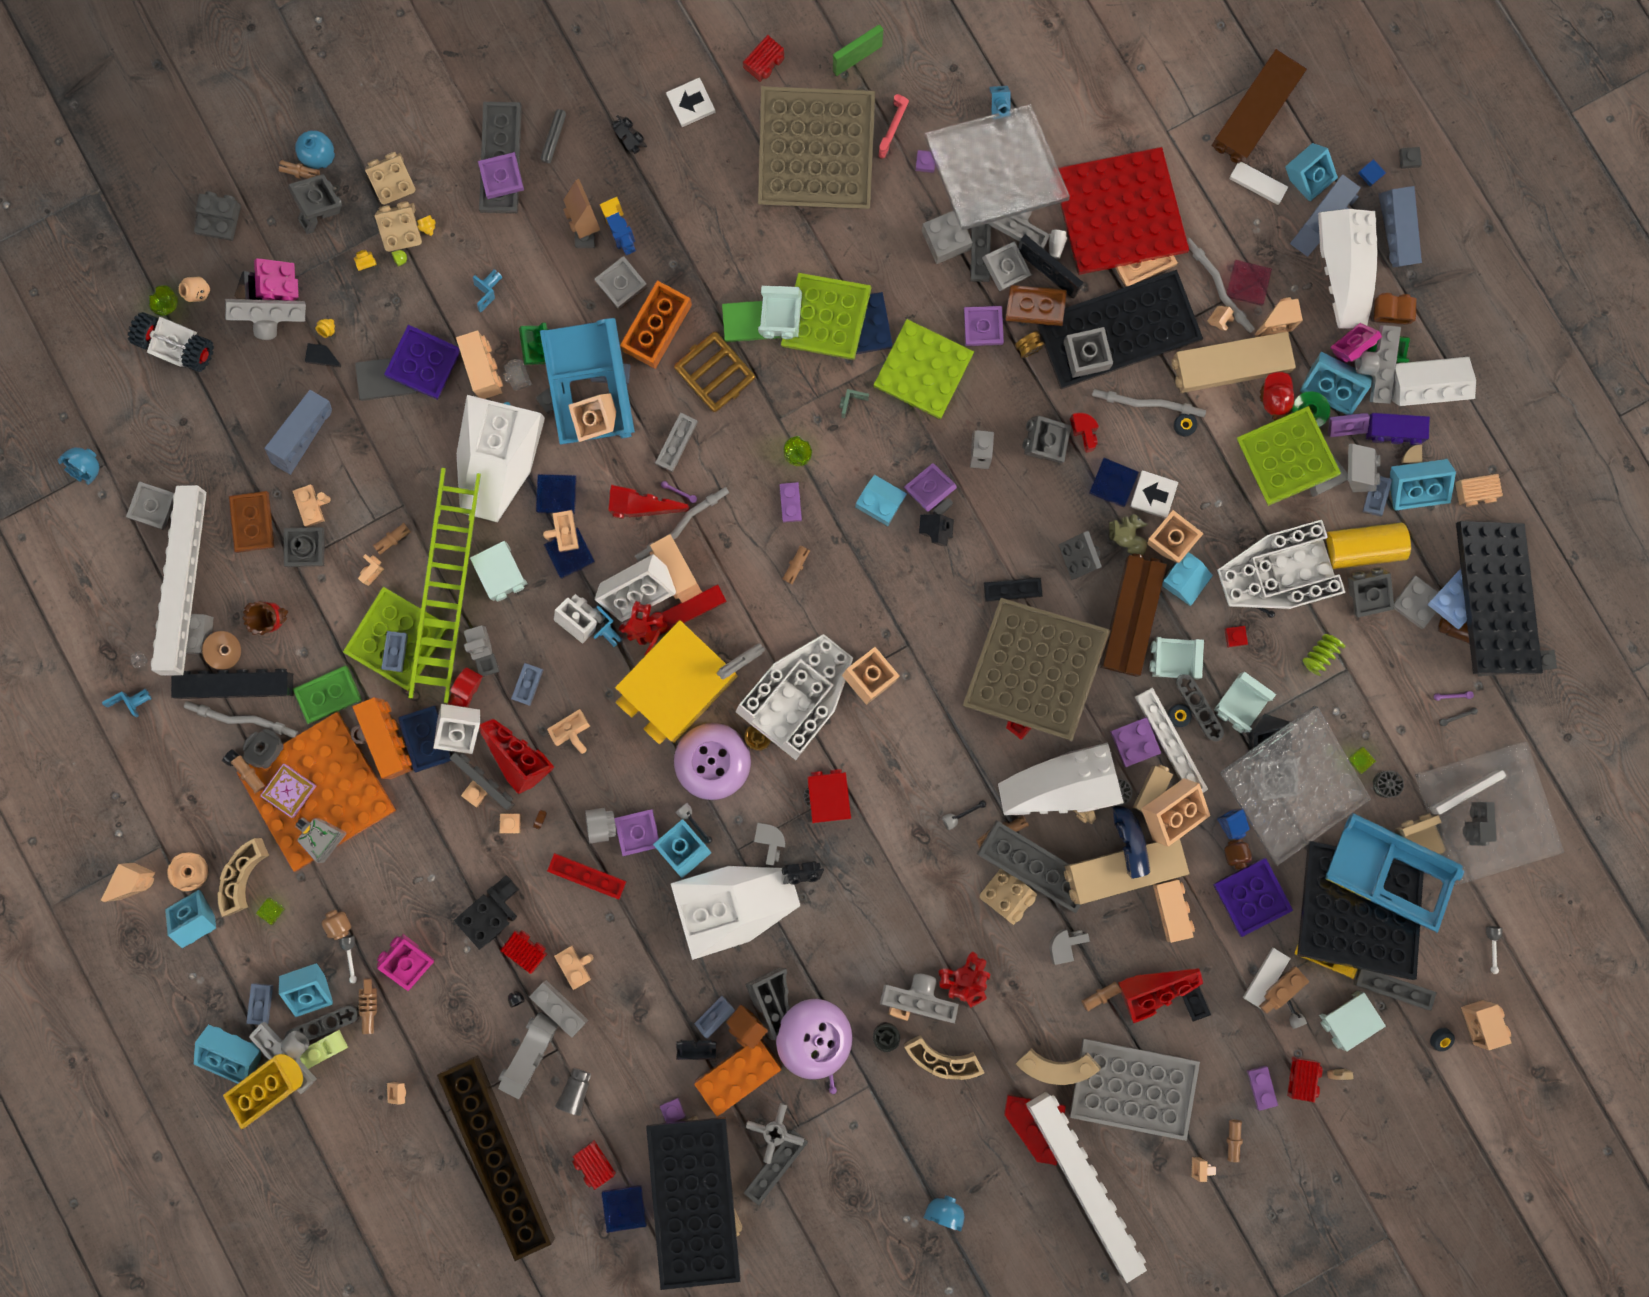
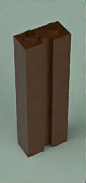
(1258, 107)
(1133, 615)

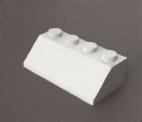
(1433, 381)
(642, 582)

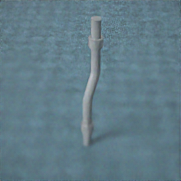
(1239, 315)
(1184, 409)
(710, 500)
(205, 711)

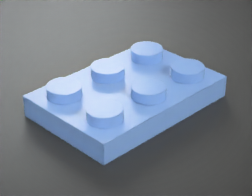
(1451, 602)

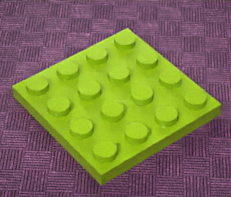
(830, 316)
(923, 369)
(1288, 456)
(391, 614)

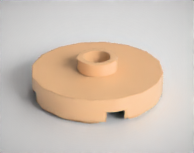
(178, 871)

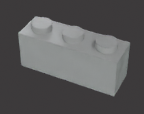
(558, 1008)

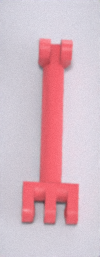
(900, 102)

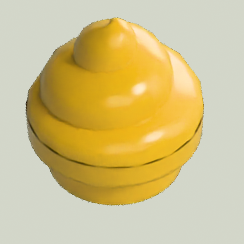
(426, 225)
(325, 327)

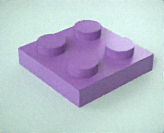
(501, 175)
(983, 326)
(930, 487)
(1135, 742)
(637, 832)

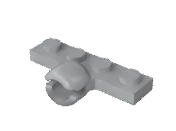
(1018, 226)
(265, 314)
(1381, 364)
(920, 999)
(293, 1046)

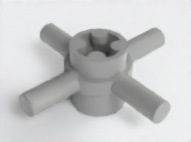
(772, 1141)

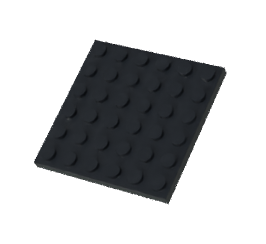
(1354, 930)

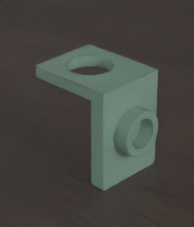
(853, 394)

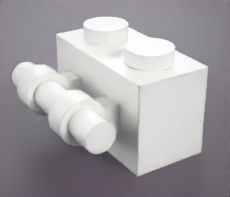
(578, 617)

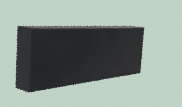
(1013, 589)

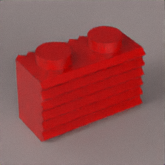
(764, 58)
(524, 951)
(1304, 1079)
(593, 1165)

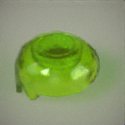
(163, 301)
(797, 451)

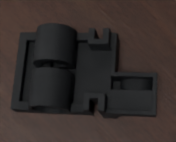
(488, 915)

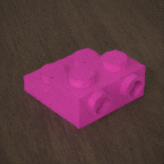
(275, 280)
(1355, 342)
(404, 962)

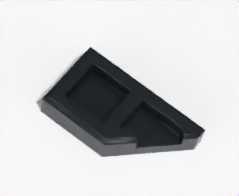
(320, 355)

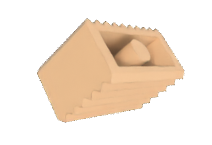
(1479, 489)

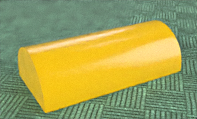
(1368, 545)
(264, 1089)

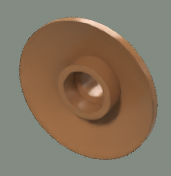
(212, 650)

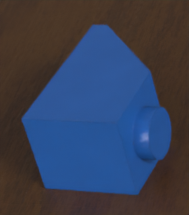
(1234, 824)

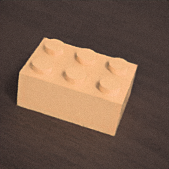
(480, 364)
(681, 576)
(1176, 812)

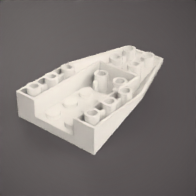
(501, 447)
(1282, 571)
(797, 695)
(731, 906)

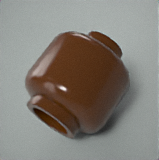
(1238, 854)

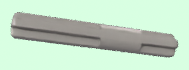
(740, 661)

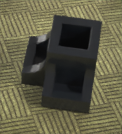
(937, 527)

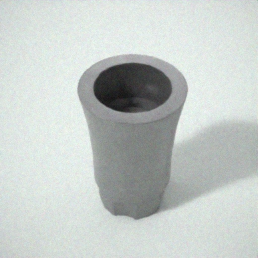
(574, 1092)

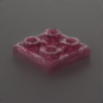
(1248, 282)

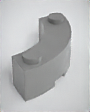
(529, 1055)

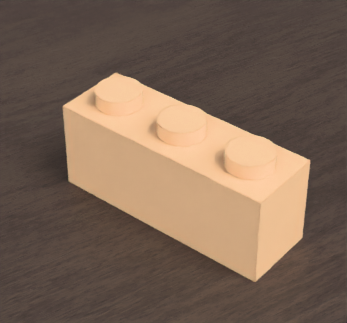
(1173, 910)

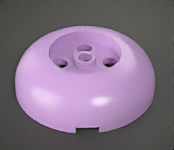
(735, 763)
(805, 1019)

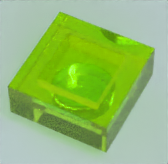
(1361, 760)
(270, 911)

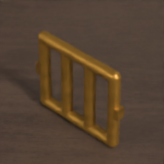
(725, 350)

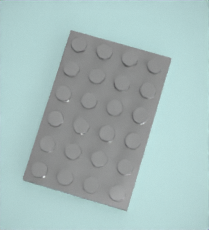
(1137, 1090)

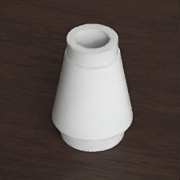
(1057, 242)

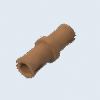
(298, 170)
(391, 538)
(796, 565)
(247, 774)
(1101, 996)
(1234, 1140)

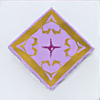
(288, 790)

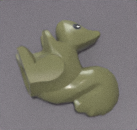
(1125, 535)

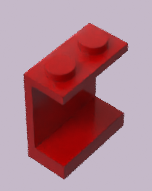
(829, 796)

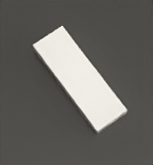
(1258, 182)
(1266, 976)

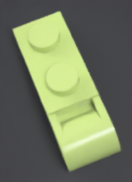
(323, 1049)

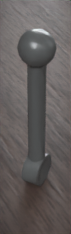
(1443, 722)

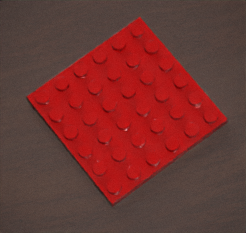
(1122, 211)

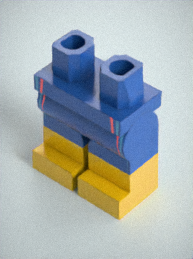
(621, 232)

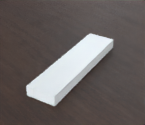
(1467, 792)

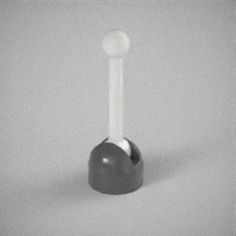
(1494, 933)
(347, 944)

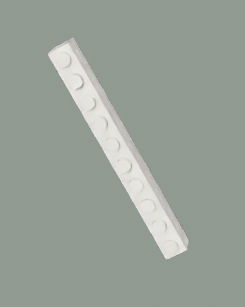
(178, 581)
(1086, 1187)

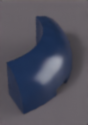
(1135, 850)

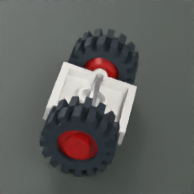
(170, 341)

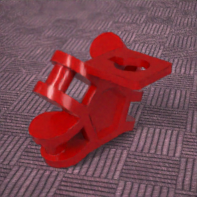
(640, 628)
(966, 981)

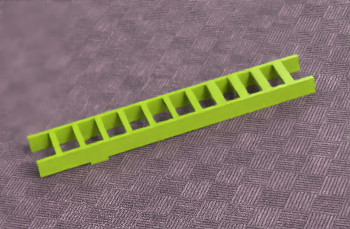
(441, 623)

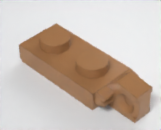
(1284, 990)

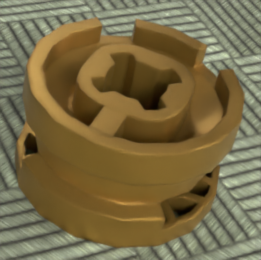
(1029, 345)
(756, 739)

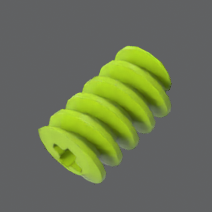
(1321, 653)

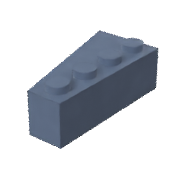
(1338, 198)
(1401, 226)
(298, 432)

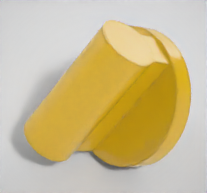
(364, 260)

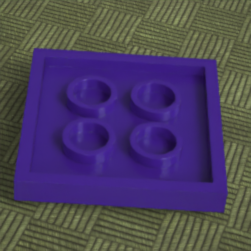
(422, 362)
(1252, 897)

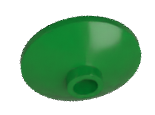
(1317, 403)

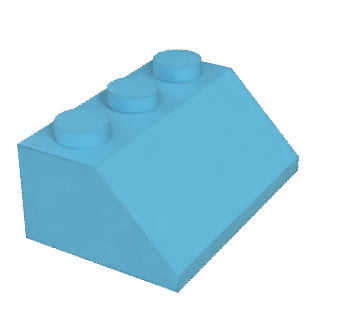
(1337, 383)
(1422, 484)
(226, 1054)

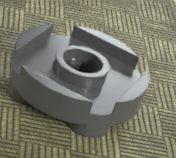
(262, 758)

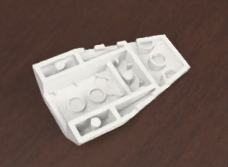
(1350, 253)
(1071, 781)

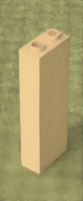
(1233, 362)
(1108, 873)

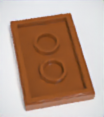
(1036, 305)
(251, 522)

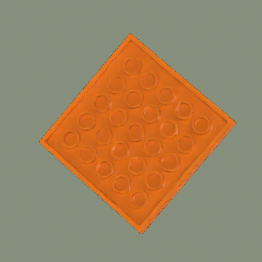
(344, 793)

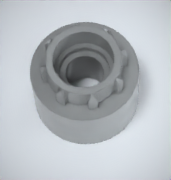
(600, 825)

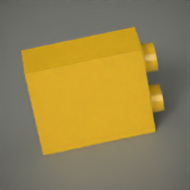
(673, 684)

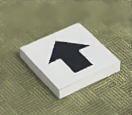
(690, 102)
(1154, 494)

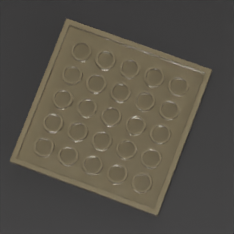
(816, 147)
(1036, 668)

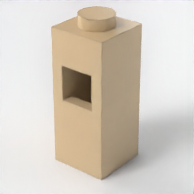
(1154, 786)

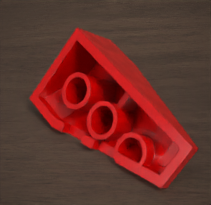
(629, 503)
(517, 761)
(1151, 991)

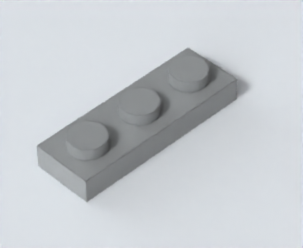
(676, 442)

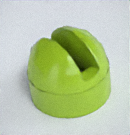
(399, 257)

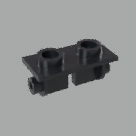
(634, 138)
(810, 872)
(696, 1050)

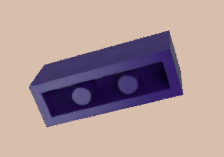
(1398, 428)

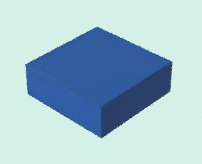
(1371, 173)

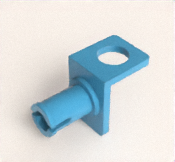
(1000, 100)
(486, 286)
(607, 631)
(131, 702)

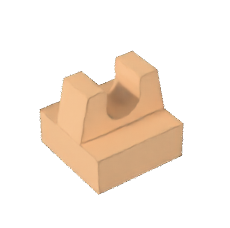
(1220, 317)
(1201, 1169)

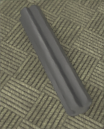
(553, 136)

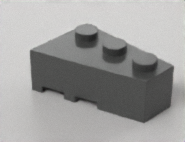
(770, 999)

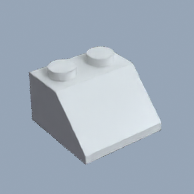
(457, 728)

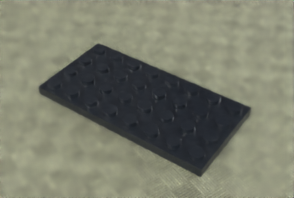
(1137, 321)
(1499, 598)
(693, 1203)

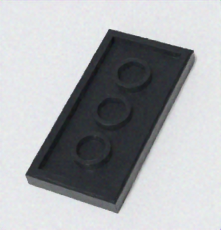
(1049, 266)

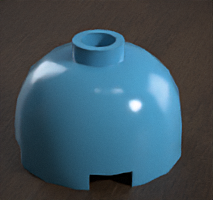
(314, 149)
(80, 464)
(945, 1213)

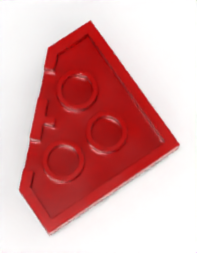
(1027, 1129)

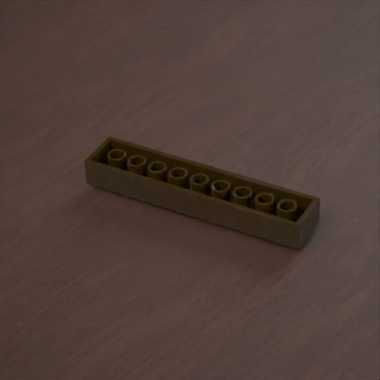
(496, 1158)

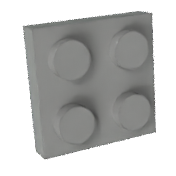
(1006, 266)
(620, 282)
(151, 505)
(1414, 602)

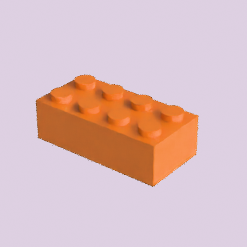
(656, 324)
(383, 738)
(737, 1076)

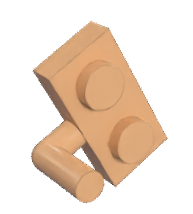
(309, 504)
(564, 531)
(568, 729)
(574, 967)

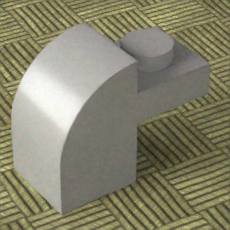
(478, 642)
(773, 837)
(1061, 944)

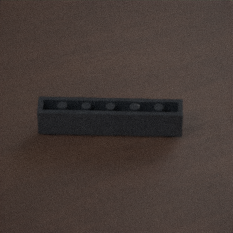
(232, 684)

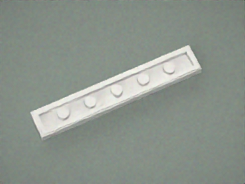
(1169, 737)

